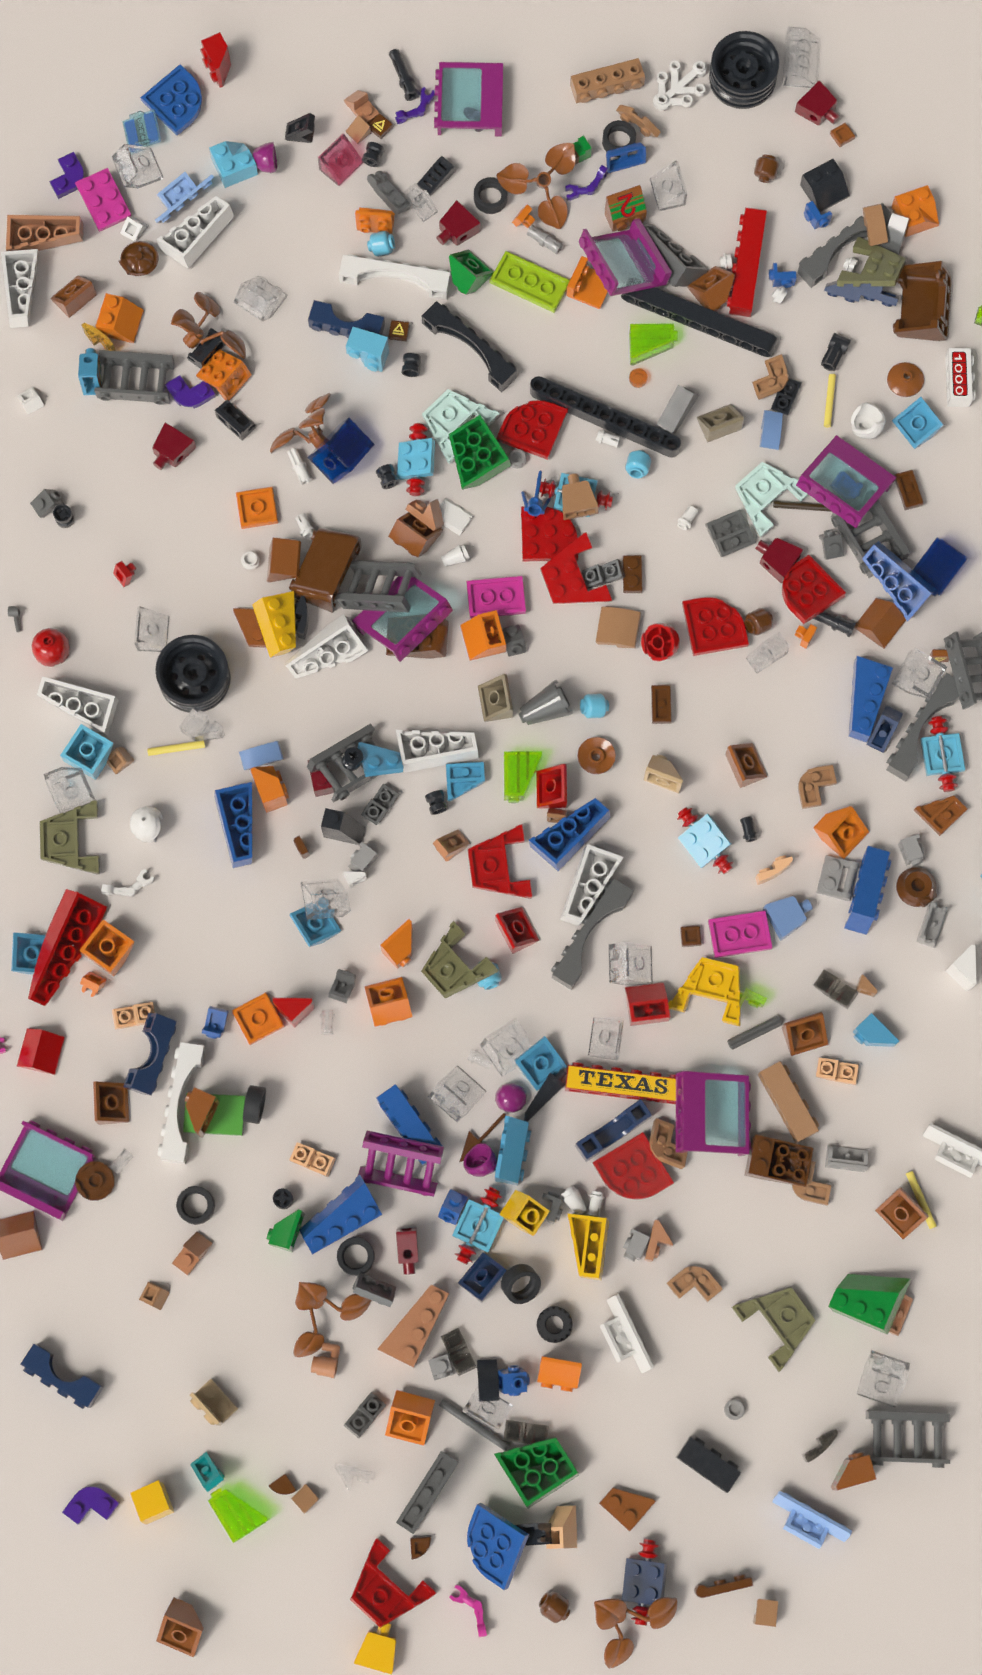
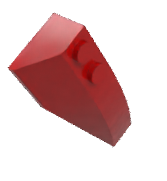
(68, 931)

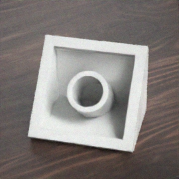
(964, 969)

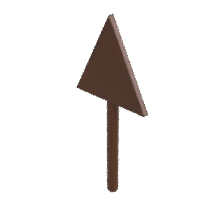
(471, 1140)

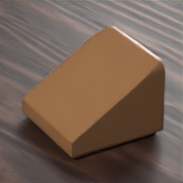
(358, 130)
(119, 759)
(555, 815)
(865, 987)
(154, 1296)
(305, 1498)

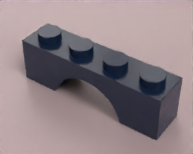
(323, 319)
(159, 1032)
(613, 1130)
(40, 1362)

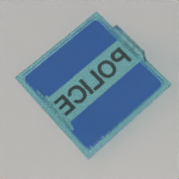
(142, 129)

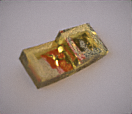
(96, 336)

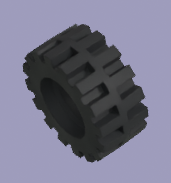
(563, 1315)

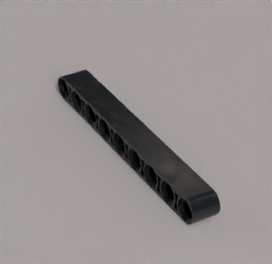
(703, 320)
(609, 424)

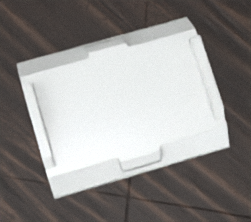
(455, 516)

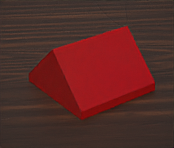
(552, 787)
(516, 929)
(294, 1008)
(40, 1051)

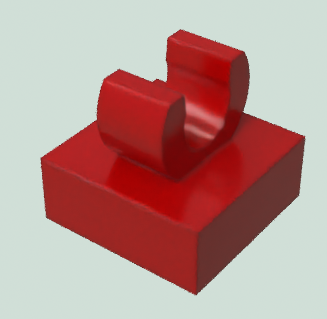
(124, 573)

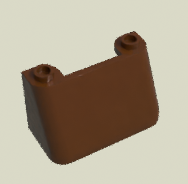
(924, 302)
(325, 567)

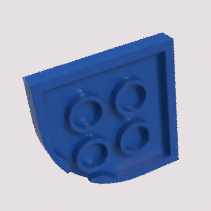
(175, 99)
(495, 1545)

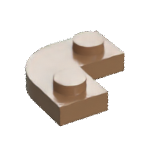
(629, 115)
(776, 379)
(811, 782)
(662, 1147)
(814, 1191)
(697, 1278)

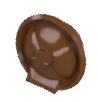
(139, 258)
(916, 887)

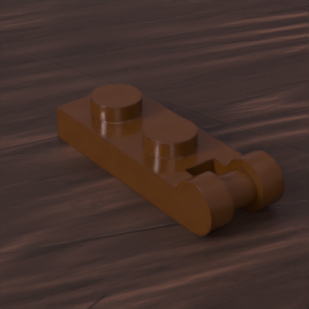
(721, 1586)

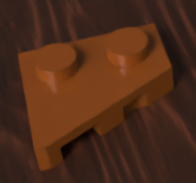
(250, 627)
(941, 813)
(626, 1506)

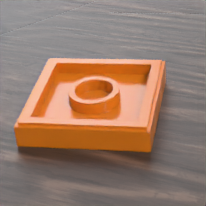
(257, 507)
(258, 1018)

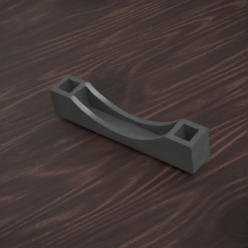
(815, 267)
(906, 758)
(614, 900)

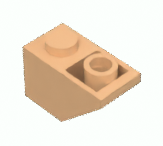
(563, 1528)

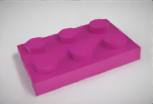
(103, 199)
(497, 594)
(740, 934)

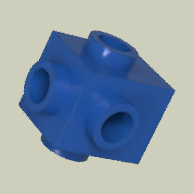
(513, 1380)

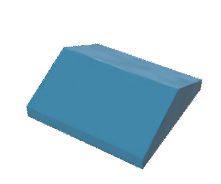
(918, 423)
(315, 930)
(25, 952)
(539, 1062)

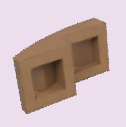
(875, 224)

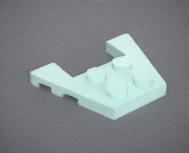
(450, 413)
(761, 489)

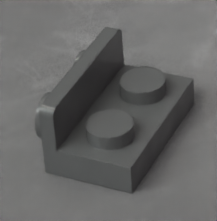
(374, 1289)

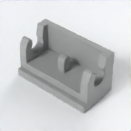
(932, 925)
(846, 1158)

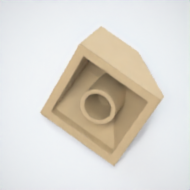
(663, 774)

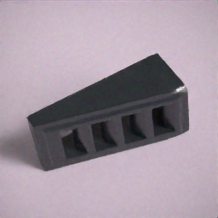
(445, 175)

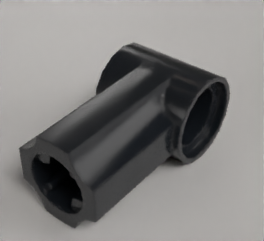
(836, 348)

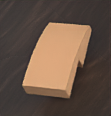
(778, 866)
(132, 1016)
(837, 1071)
(312, 1159)

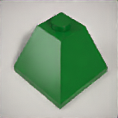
(468, 271)
(286, 1231)

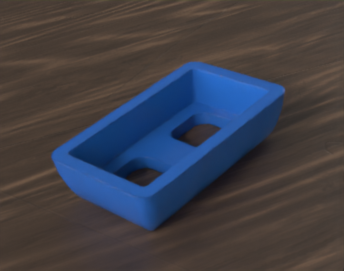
(625, 161)

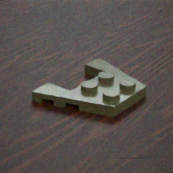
(879, 270)
(61, 839)
(448, 971)
(785, 1315)

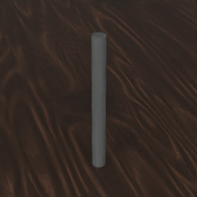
(474, 1425)

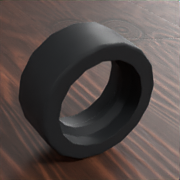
(614, 126)
(488, 208)
(254, 1104)
(195, 1190)
(355, 1241)
(515, 1273)

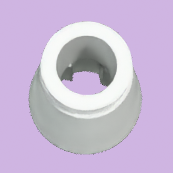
(456, 555)
(573, 1199)

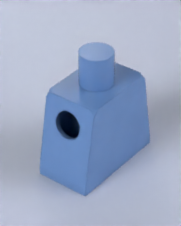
(787, 915)

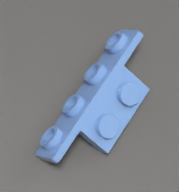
(179, 191)
(808, 1523)

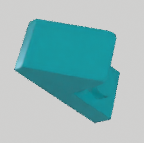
(207, 1472)

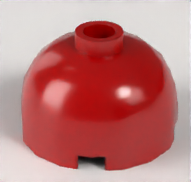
(660, 641)
(50, 647)

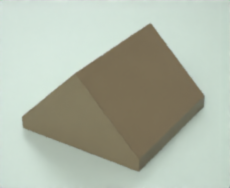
(720, 422)
(496, 699)

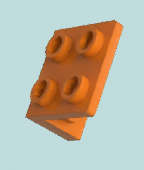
(374, 220)
(586, 285)
(224, 373)

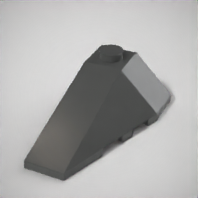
(683, 268)

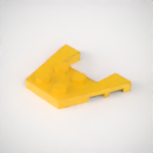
(713, 981)

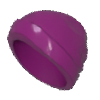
(266, 157)
(480, 1161)

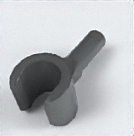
(14, 612)

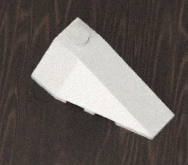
(331, 646)

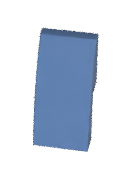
(771, 430)
(261, 755)

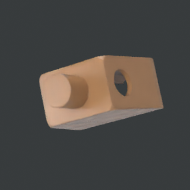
(578, 498)

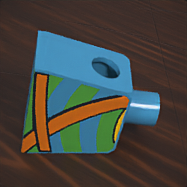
(89, 367)

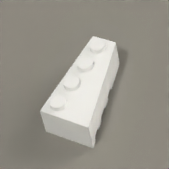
(197, 232)
(19, 280)
(84, 704)
(435, 749)
(590, 878)

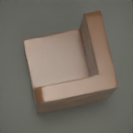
(766, 1612)

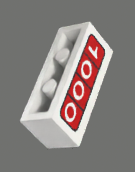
(959, 377)

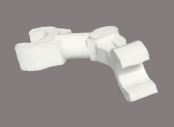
(131, 891)

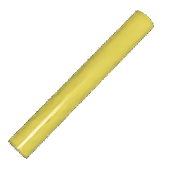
(829, 400)
(176, 748)
(920, 1198)

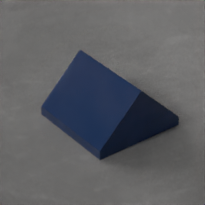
(482, 1277)

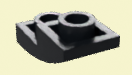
(785, 398)
(301, 613)
(488, 1380)

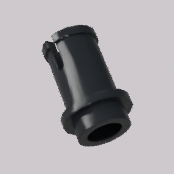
(748, 829)

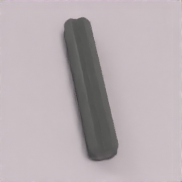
(754, 1032)

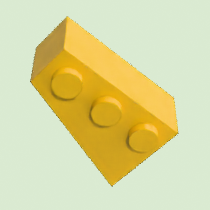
(277, 622)
(589, 1243)

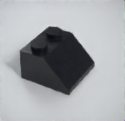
(825, 185)

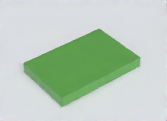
(227, 1118)

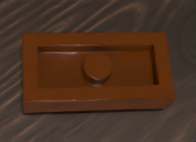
(908, 490)
(633, 573)
(661, 704)

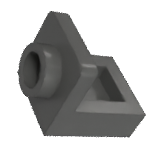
(46, 502)
(832, 544)
(514, 640)
(342, 986)
(555, 1211)

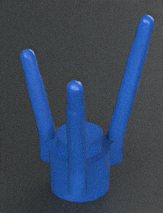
(535, 505)

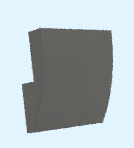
(730, 533)

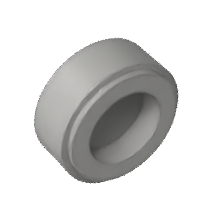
(517, 458)
(734, 1409)

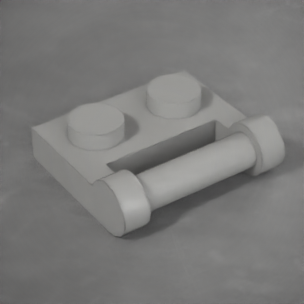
(831, 876)

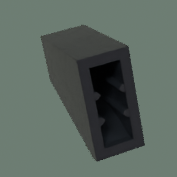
(341, 827)

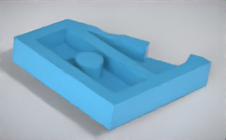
(380, 760)
(463, 778)

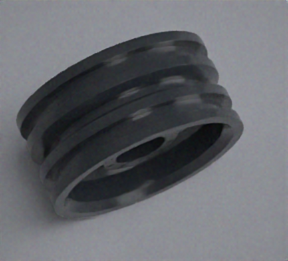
(744, 69)
(191, 647)

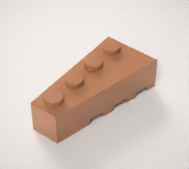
(42, 231)
(413, 1331)

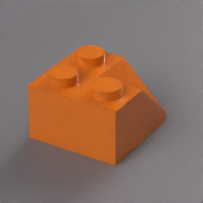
(919, 207)
(269, 787)
(107, 948)

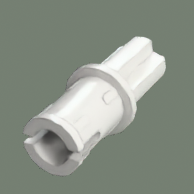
(299, 466)

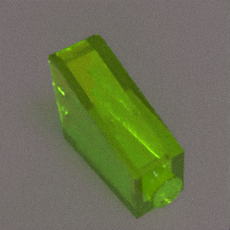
(650, 340)
(519, 773)
(236, 1514)

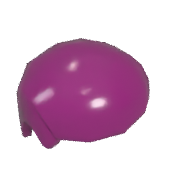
(510, 1097)

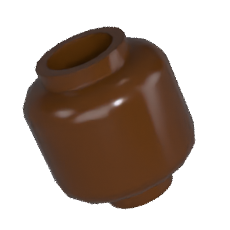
(766, 168)
(758, 621)
(554, 1607)

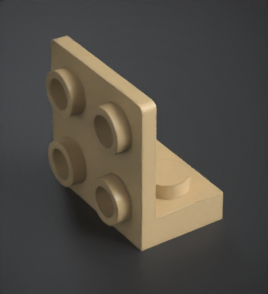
(213, 1403)

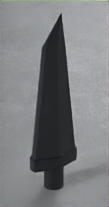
(546, 1092)

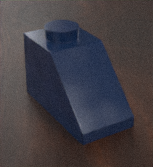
(884, 729)

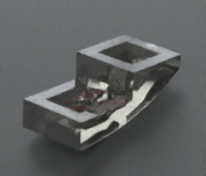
(835, 989)
(458, 1352)
(525, 1432)
(824, 1442)

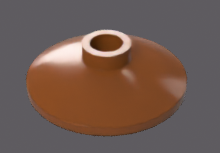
(902, 386)
(599, 747)

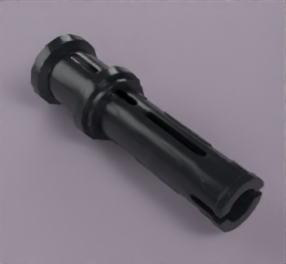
(406, 81)
(836, 622)

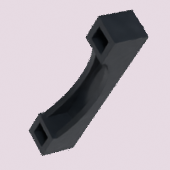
(440, 320)

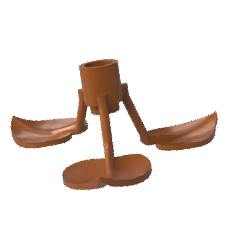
(514, 180)
(195, 334)
(316, 435)
(311, 1297)
(613, 1611)

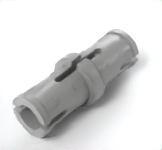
(544, 239)

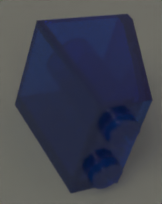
(341, 451)
(940, 565)

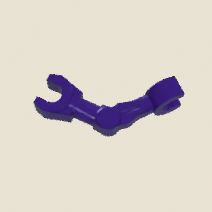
(402, 116)
(590, 189)

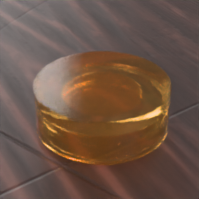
(638, 377)

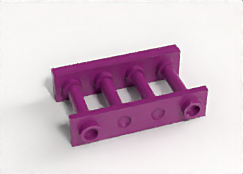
(402, 1147)

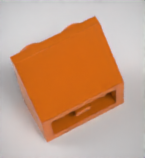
(483, 635)

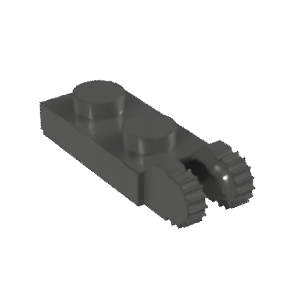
(388, 192)

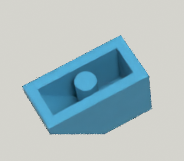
(874, 1033)

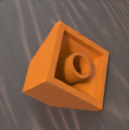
(841, 830)
(399, 945)

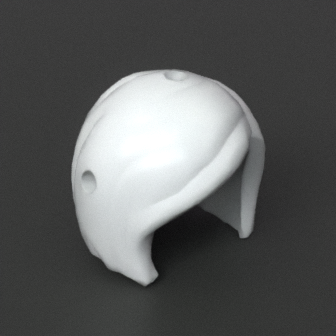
(867, 421)
(149, 828)

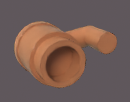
(326, 1365)

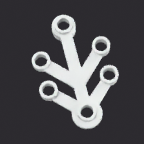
(678, 87)

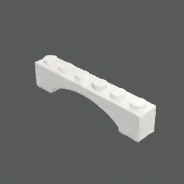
(356, 269)
(188, 1058)

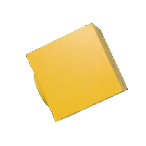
(524, 1212)
(152, 1502)

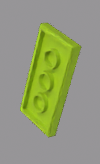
(529, 281)

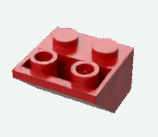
(216, 58)
(647, 1004)

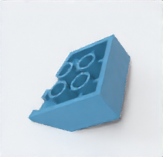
(512, 1151)

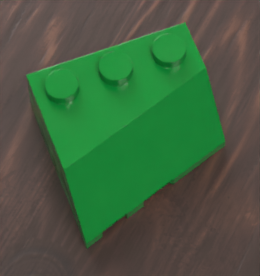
(477, 453)
(870, 1299)
(537, 1469)

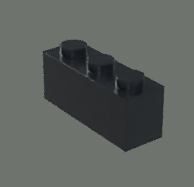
(709, 1464)

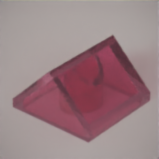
(339, 160)

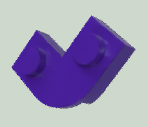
(72, 171)
(188, 397)
(90, 1498)

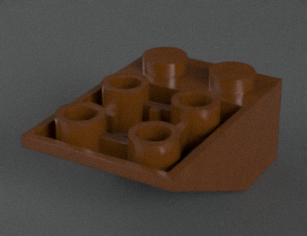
(432, 646)
(778, 1161)

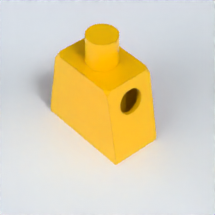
(378, 1650)

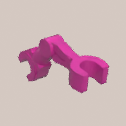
(476, 1605)

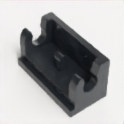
(204, 352)
(234, 420)
(538, 1533)

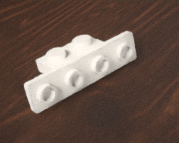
(954, 1151)
(623, 1336)

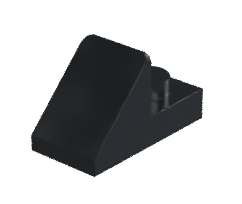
(301, 129)

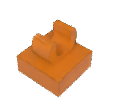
(524, 217)
(805, 634)
(92, 982)

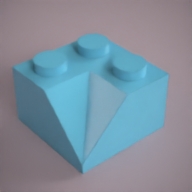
(233, 162)
(369, 347)
(87, 751)

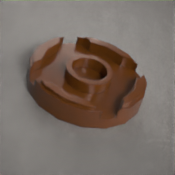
(94, 1181)

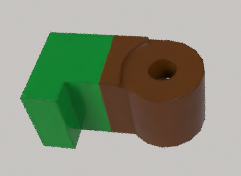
(582, 150)

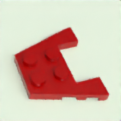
(565, 579)
(490, 865)
(379, 1595)

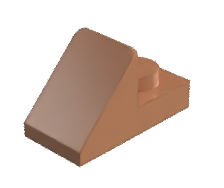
(360, 106)
(429, 515)
(451, 844)
(659, 1236)
(192, 1253)

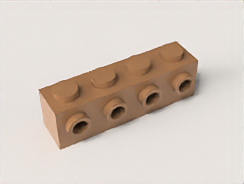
(607, 81)
(788, 1102)

